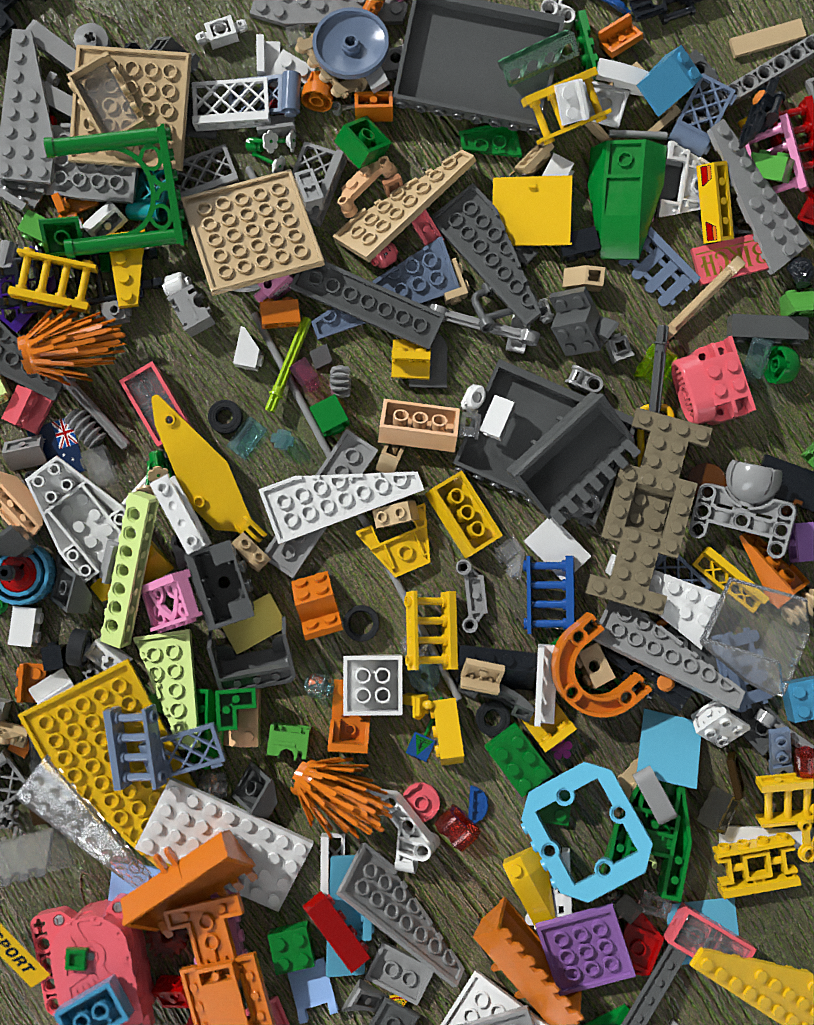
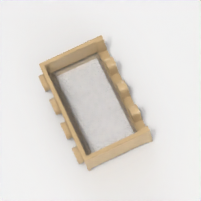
(106, 96)

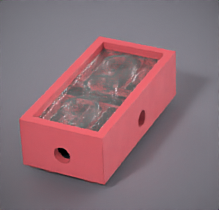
(141, 387)
(694, 930)

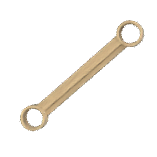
(703, 297)

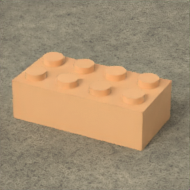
(419, 425)

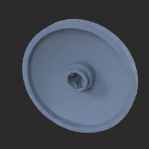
(350, 43)

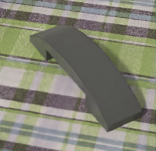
(521, 707)

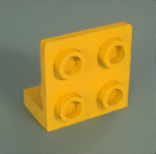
(551, 734)

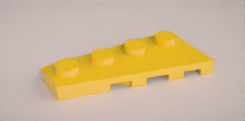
(127, 275)

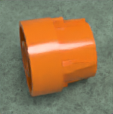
(317, 94)

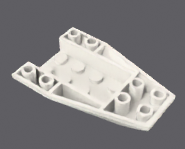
(76, 515)

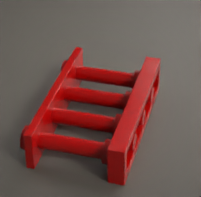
(806, 110)

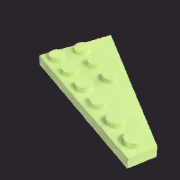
(172, 674)

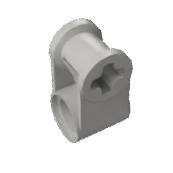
(583, 380)

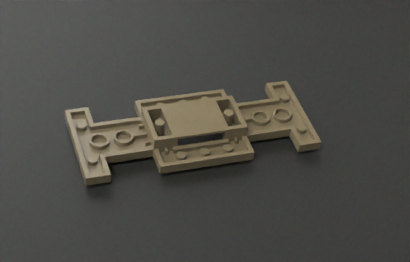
(640, 510)

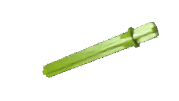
(278, 388)

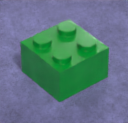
(362, 142)
(292, 947)

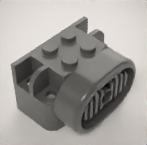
(221, 603)

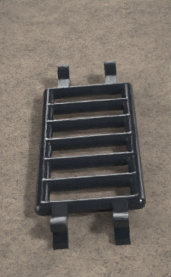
(5, 303)

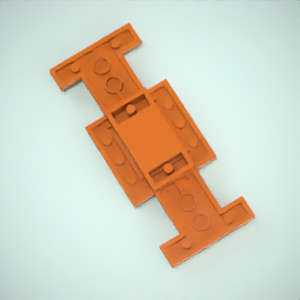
(213, 981)

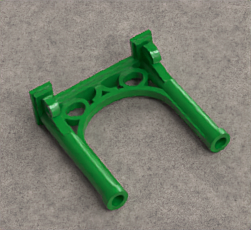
(117, 141)

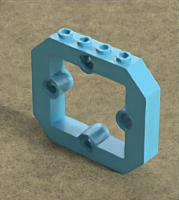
(621, 870)

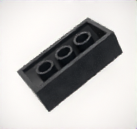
(519, 665)

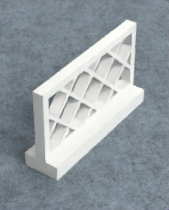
(230, 120)

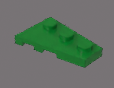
(491, 141)

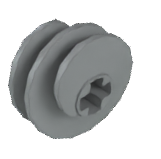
(91, 35)

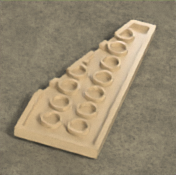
(375, 228)

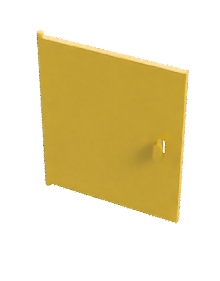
(535, 209)

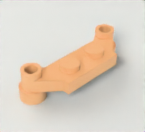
(361, 181)

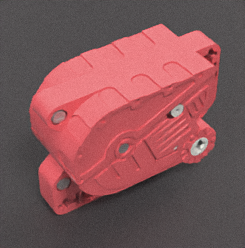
(110, 952)

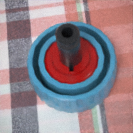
(27, 579)

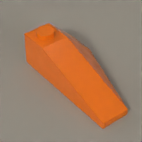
(771, 571)

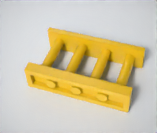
(534, 101)
(40, 295)
(447, 620)
(784, 782)

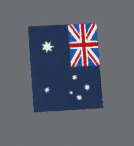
(60, 441)

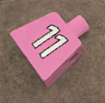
(274, 288)

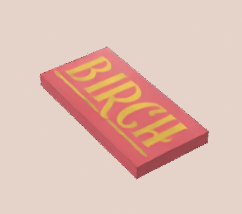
(713, 258)

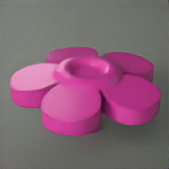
(561, 749)

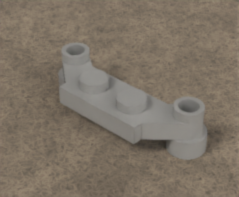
(474, 595)

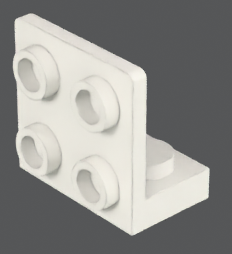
(718, 724)

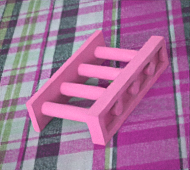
(789, 145)

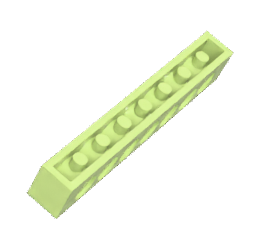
(122, 602)

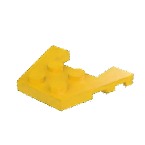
(401, 552)

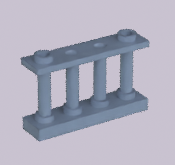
(118, 752)

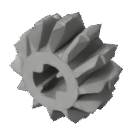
(340, 381)

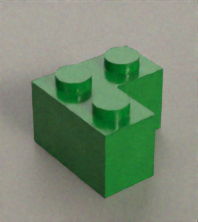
(229, 702)

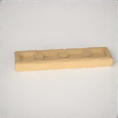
(767, 38)

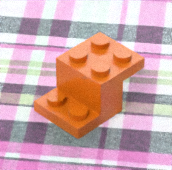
(316, 605)

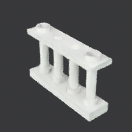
(180, 513)

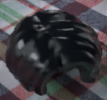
(802, 272)

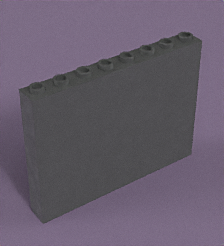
(453, 64)
(536, 411)

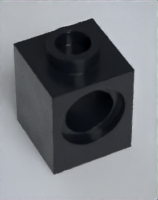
(54, 656)

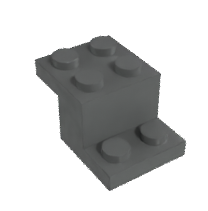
(575, 321)

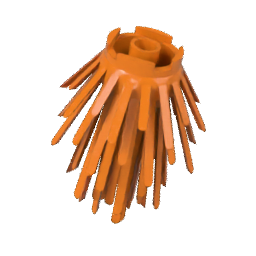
(57, 342)
(341, 793)

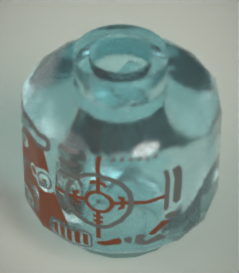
(318, 686)

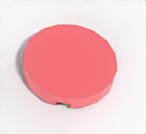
(423, 800)

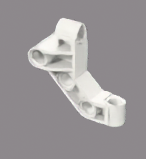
(412, 843)

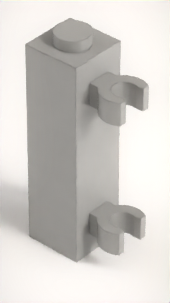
(58, 101)

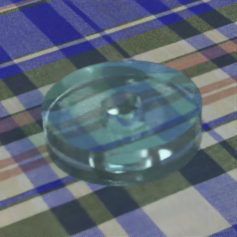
(425, 684)

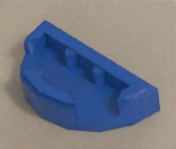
(477, 804)

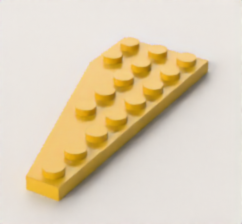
(773, 989)

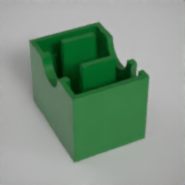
(330, 416)

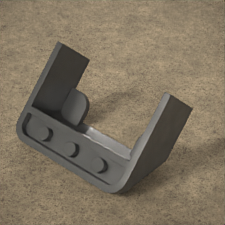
(254, 668)

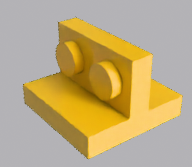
(410, 361)

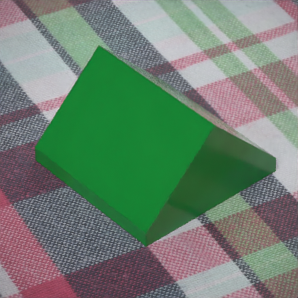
(56, 230)

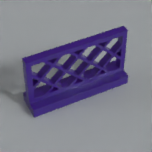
(23, 320)

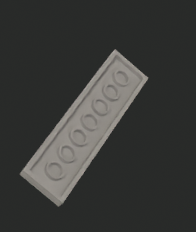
(348, 456)

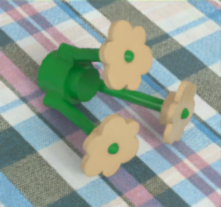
(156, 462)

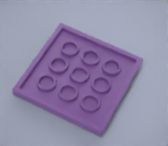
(585, 949)

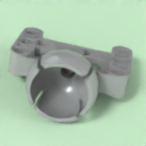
(750, 487)

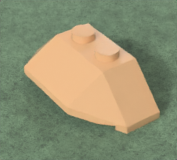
(18, 504)

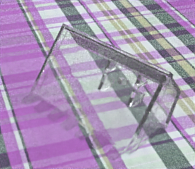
(32, 855)

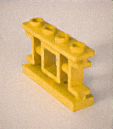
(758, 880)

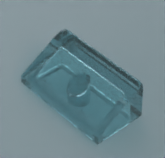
(758, 357)
(246, 437)

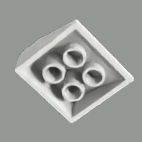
(372, 685)

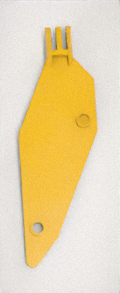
(203, 474)

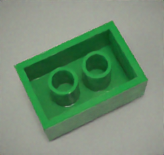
(518, 759)

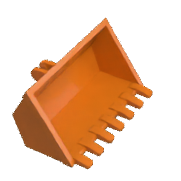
(187, 881)

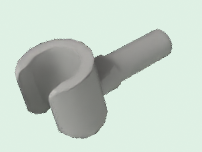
(341, 107)

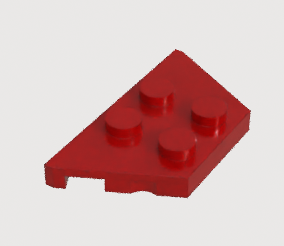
(642, 944)

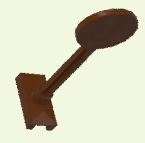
(711, 473)

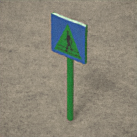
(421, 745)

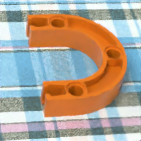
(564, 677)

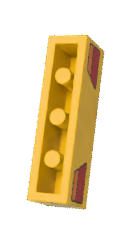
(715, 202)

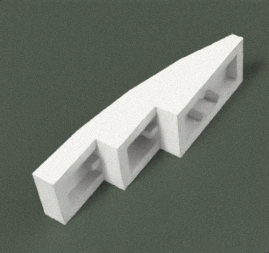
(621, 75)

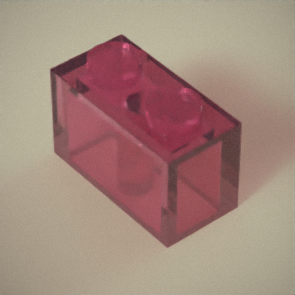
(305, 375)

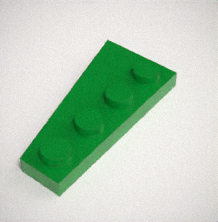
(586, 44)

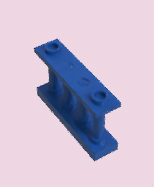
(566, 585)

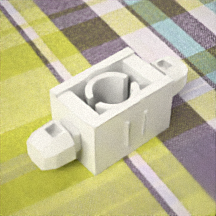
(218, 25)

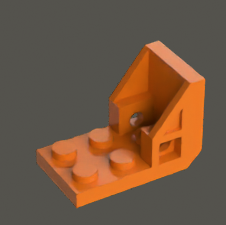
(347, 732)

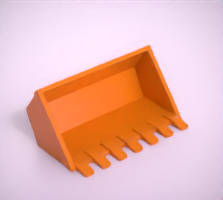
(522, 959)

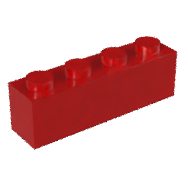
(336, 931)

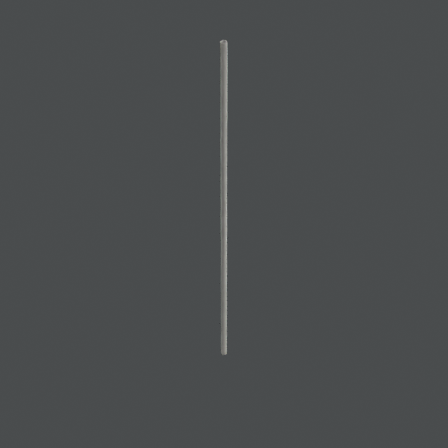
(362, 517)

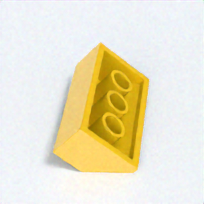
(463, 514)

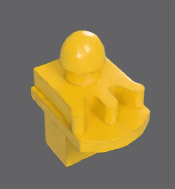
(420, 704)

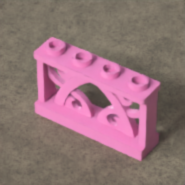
(183, 598)

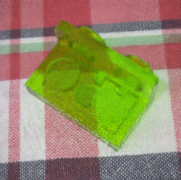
(645, 368)

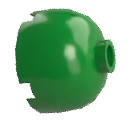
(782, 365)

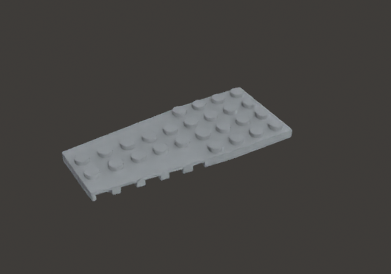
(84, 181)

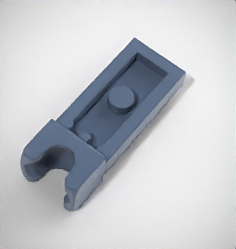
(780, 750)

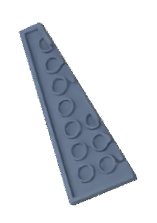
(419, 278)

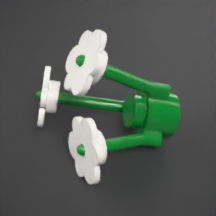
(269, 141)

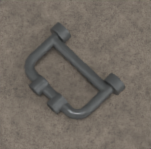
(486, 320)

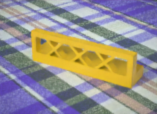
(722, 564)

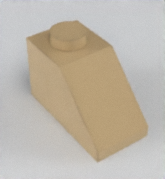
(390, 458)

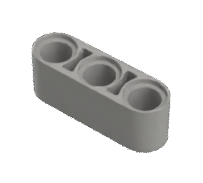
(654, 795)

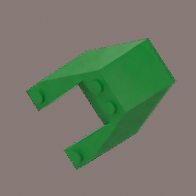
(669, 840)

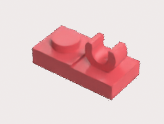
(426, 228)

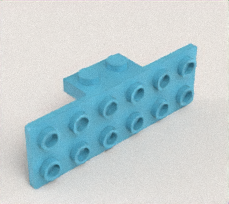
(337, 870)

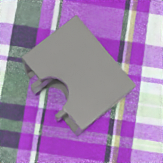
(187, 307)

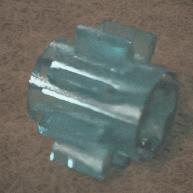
(282, 439)

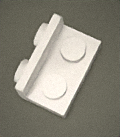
(572, 101)

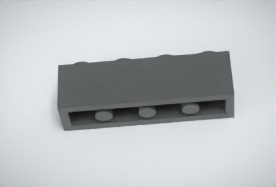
(770, 327)

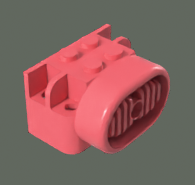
(712, 384)

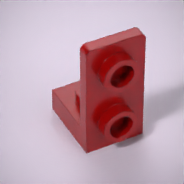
(807, 211)

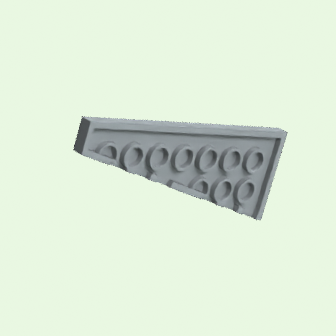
(653, 646)

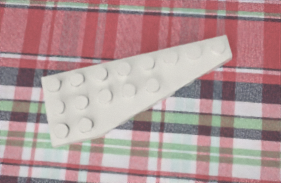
(317, 501)

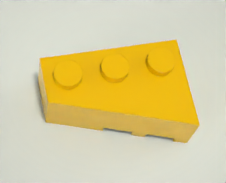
(447, 731)

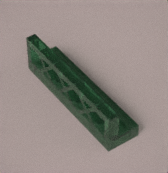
(538, 50)

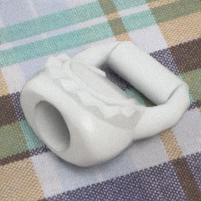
(473, 397)

